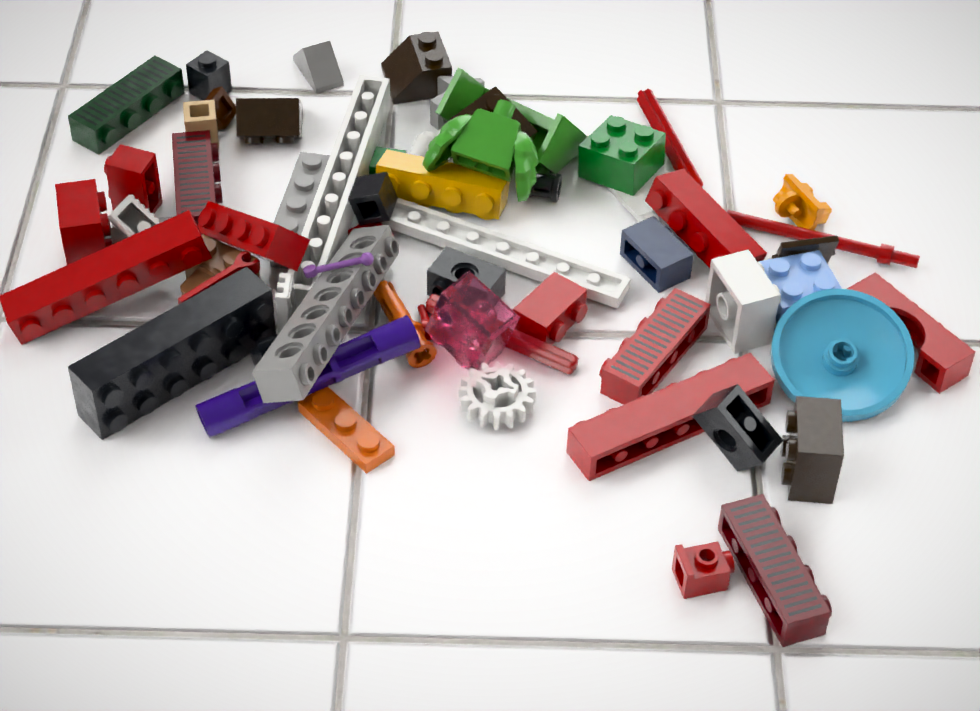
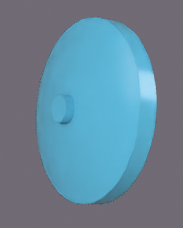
(845, 350)

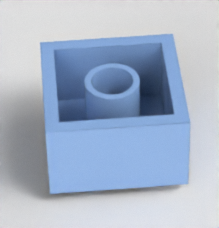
(798, 277)

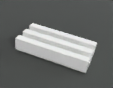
(285, 299)

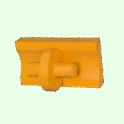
(799, 204)

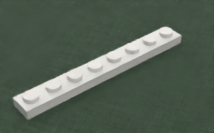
(506, 251)

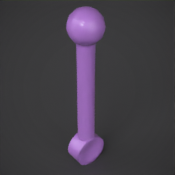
(311, 270)

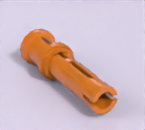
(394, 309)

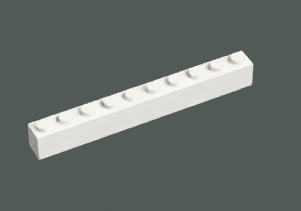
(350, 158)

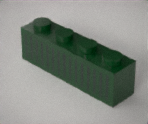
(126, 104)

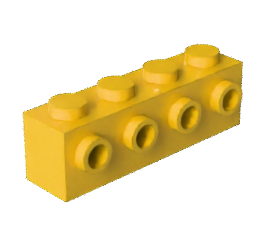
(446, 187)

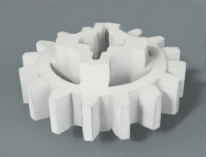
(497, 395)

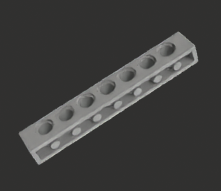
(324, 317)

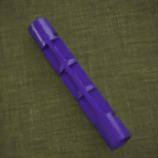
(349, 359)

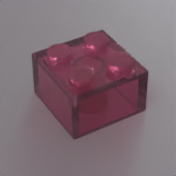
(471, 322)

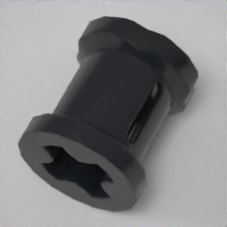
(547, 186)

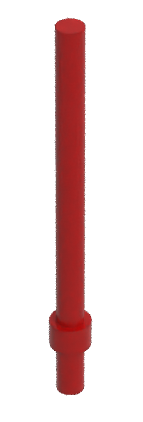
(884, 254)

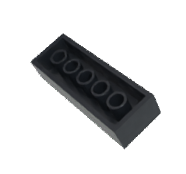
(172, 353)

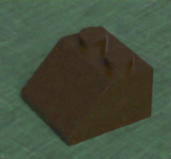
(416, 67)
(269, 119)

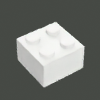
(742, 301)

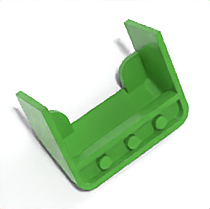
(555, 140)

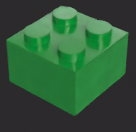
(621, 155)

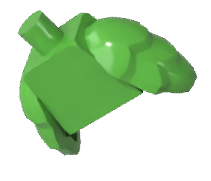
(489, 145)

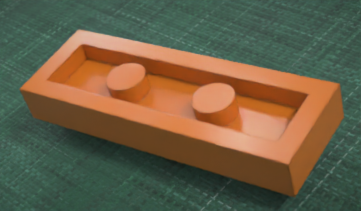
(346, 429)

